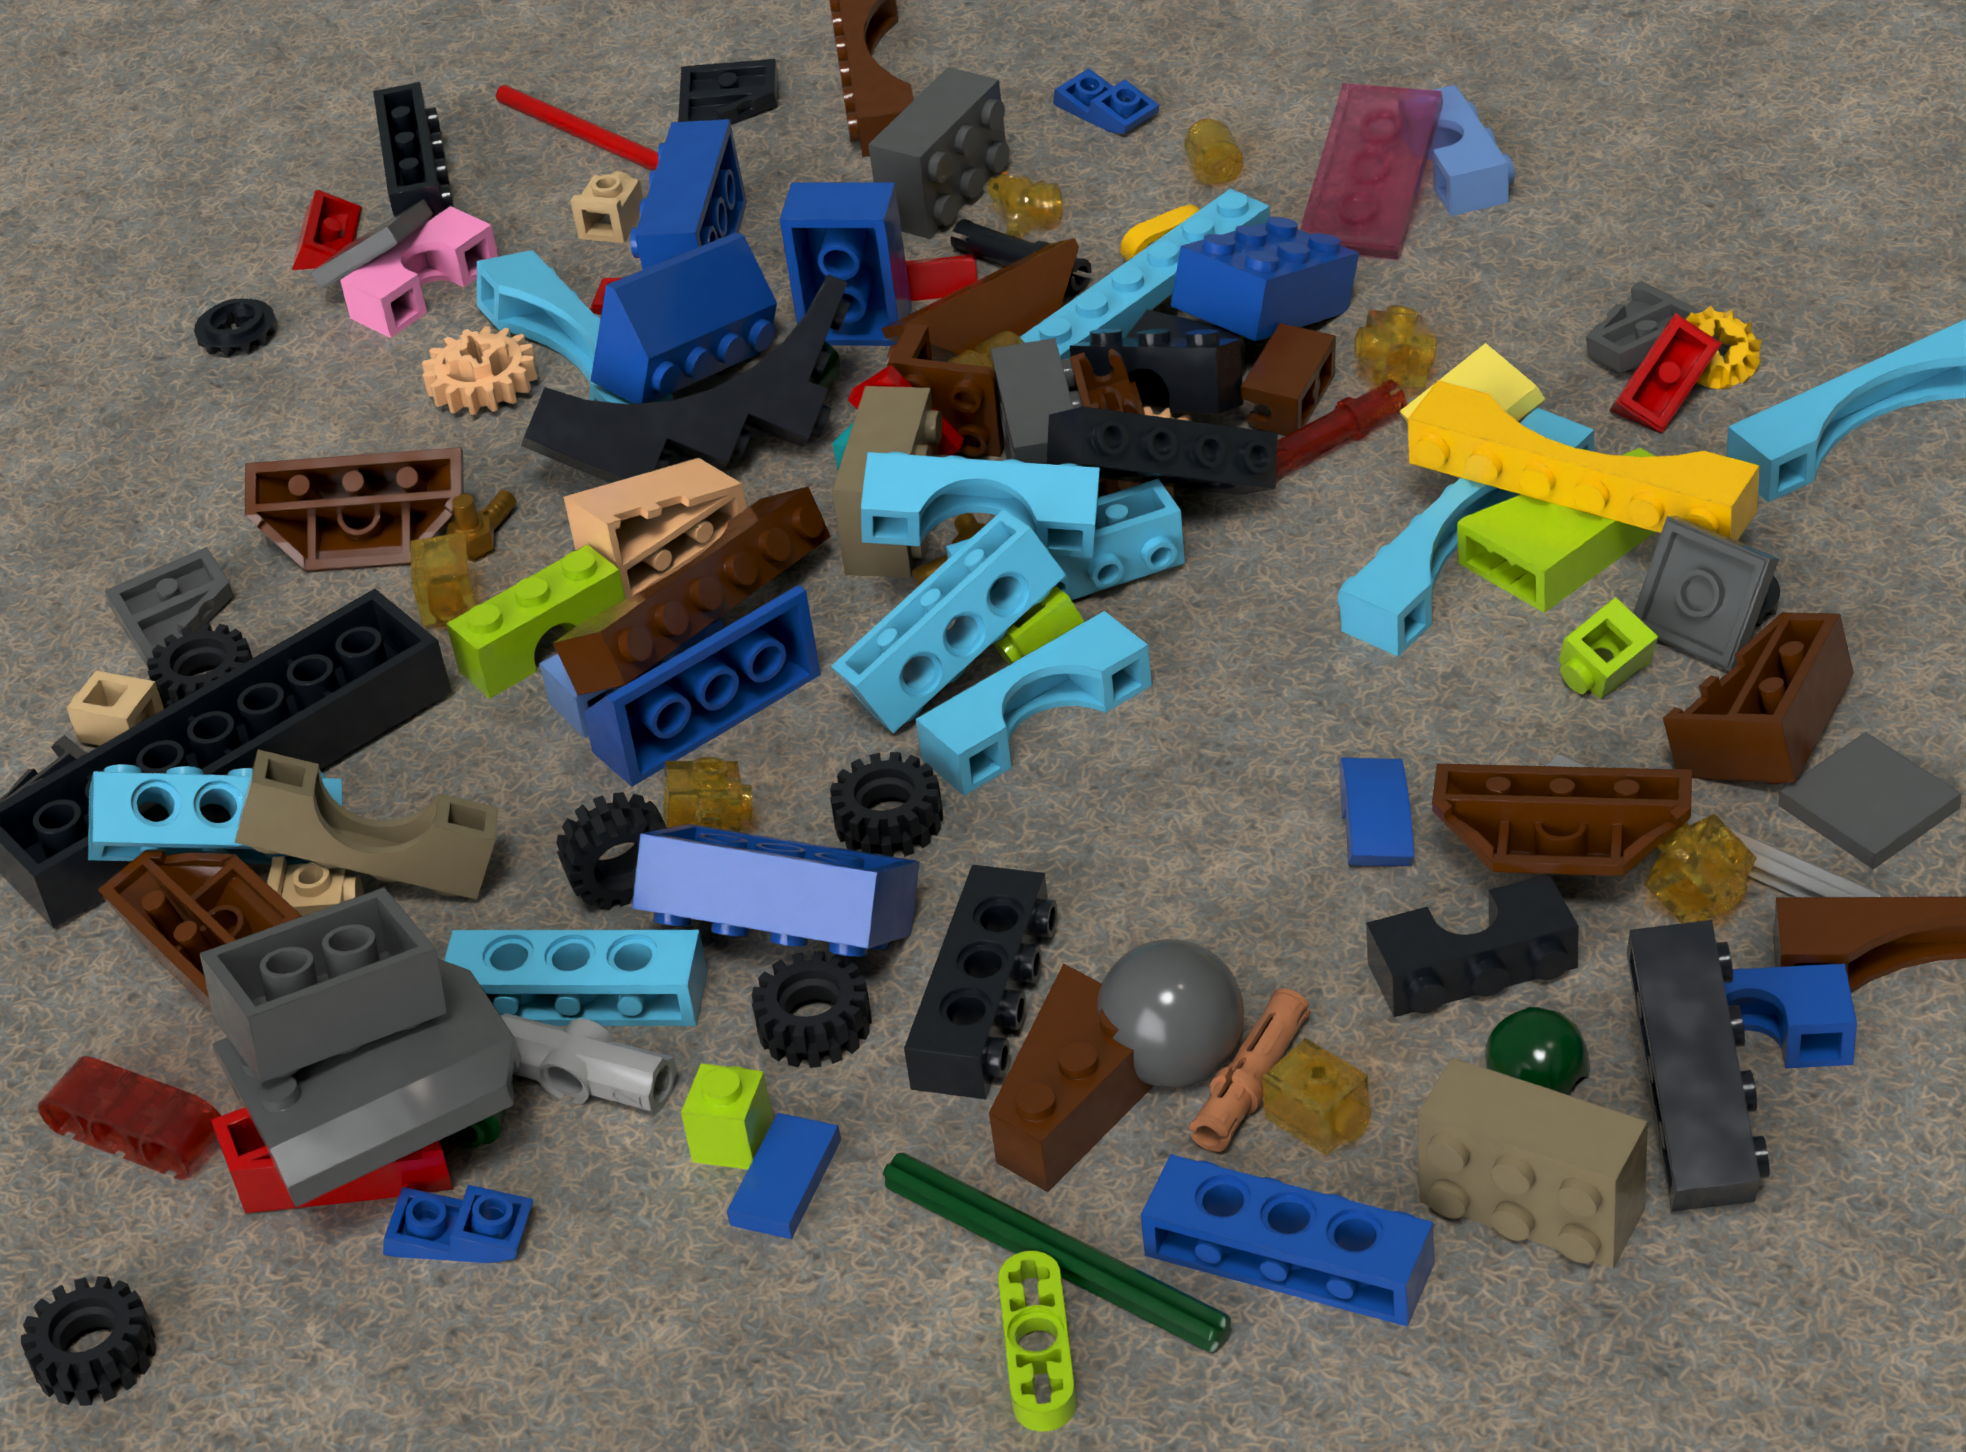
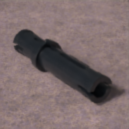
(1008, 249)

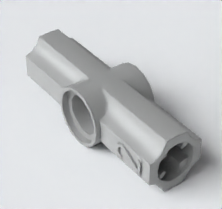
(590, 1062)

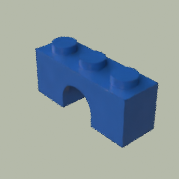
(1801, 1009)

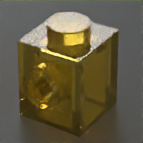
(443, 577)
(1317, 1097)

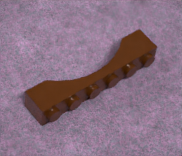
(869, 91)
(648, 626)
(1869, 933)

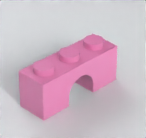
(388, 288)

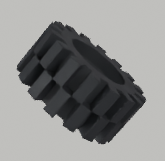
(192, 653)
(886, 782)
(594, 835)
(818, 1034)
(98, 1367)

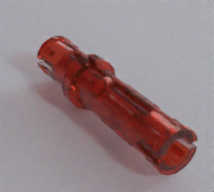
(1349, 420)

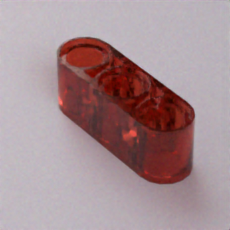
(131, 1115)

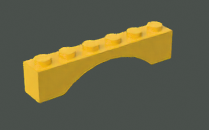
(1478, 441)

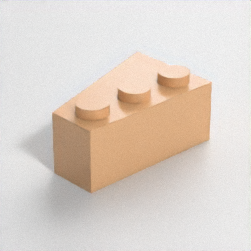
(655, 519)

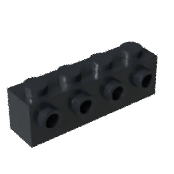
(412, 149)
(1694, 1066)

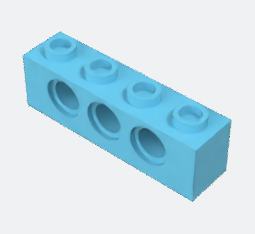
(919, 624)
(122, 833)
(587, 974)

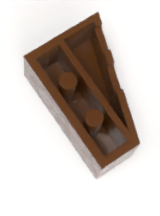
(1769, 706)
(1063, 1086)

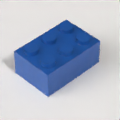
(856, 237)
(1264, 278)

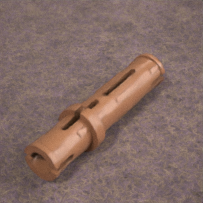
(1238, 1088)

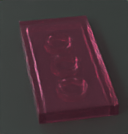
(1373, 167)

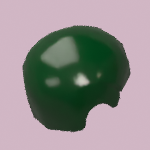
(1539, 1049)

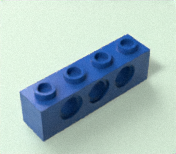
(1289, 1239)

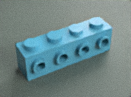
(1134, 538)

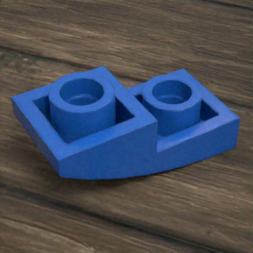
(1104, 105)
(1376, 812)
(477, 1229)

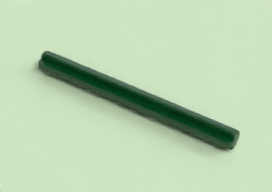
(1077, 1260)

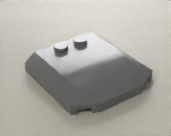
(384, 1097)

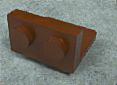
(960, 391)

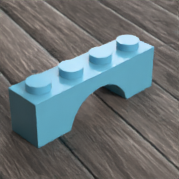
(914, 493)
(1085, 667)

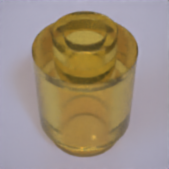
(1213, 152)

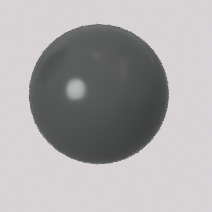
(1174, 1010)

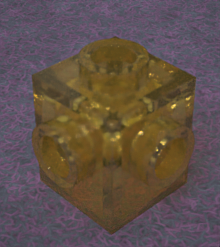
(1396, 346)
(705, 794)
(1700, 870)

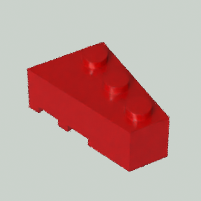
(263, 1190)

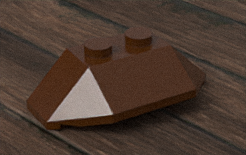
(1005, 300)
(354, 506)
(1561, 815)
(191, 906)

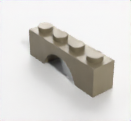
(435, 848)

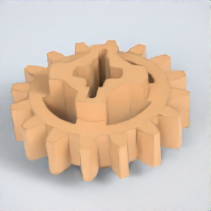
(479, 370)

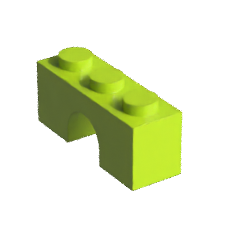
(499, 637)

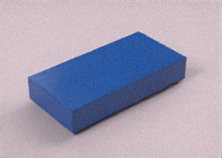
(784, 1175)

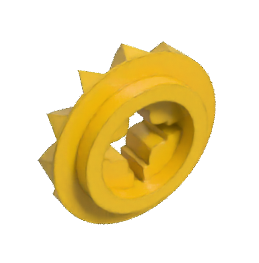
(1742, 356)

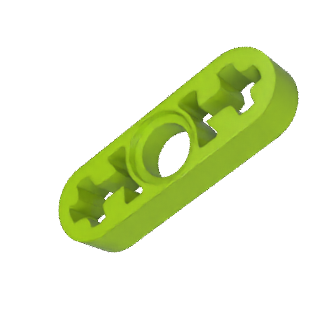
(1046, 1317)

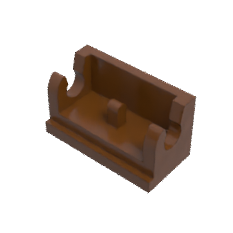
(1290, 378)
(1108, 391)

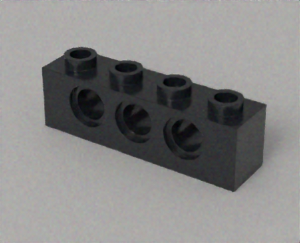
(1165, 449)
(980, 982)

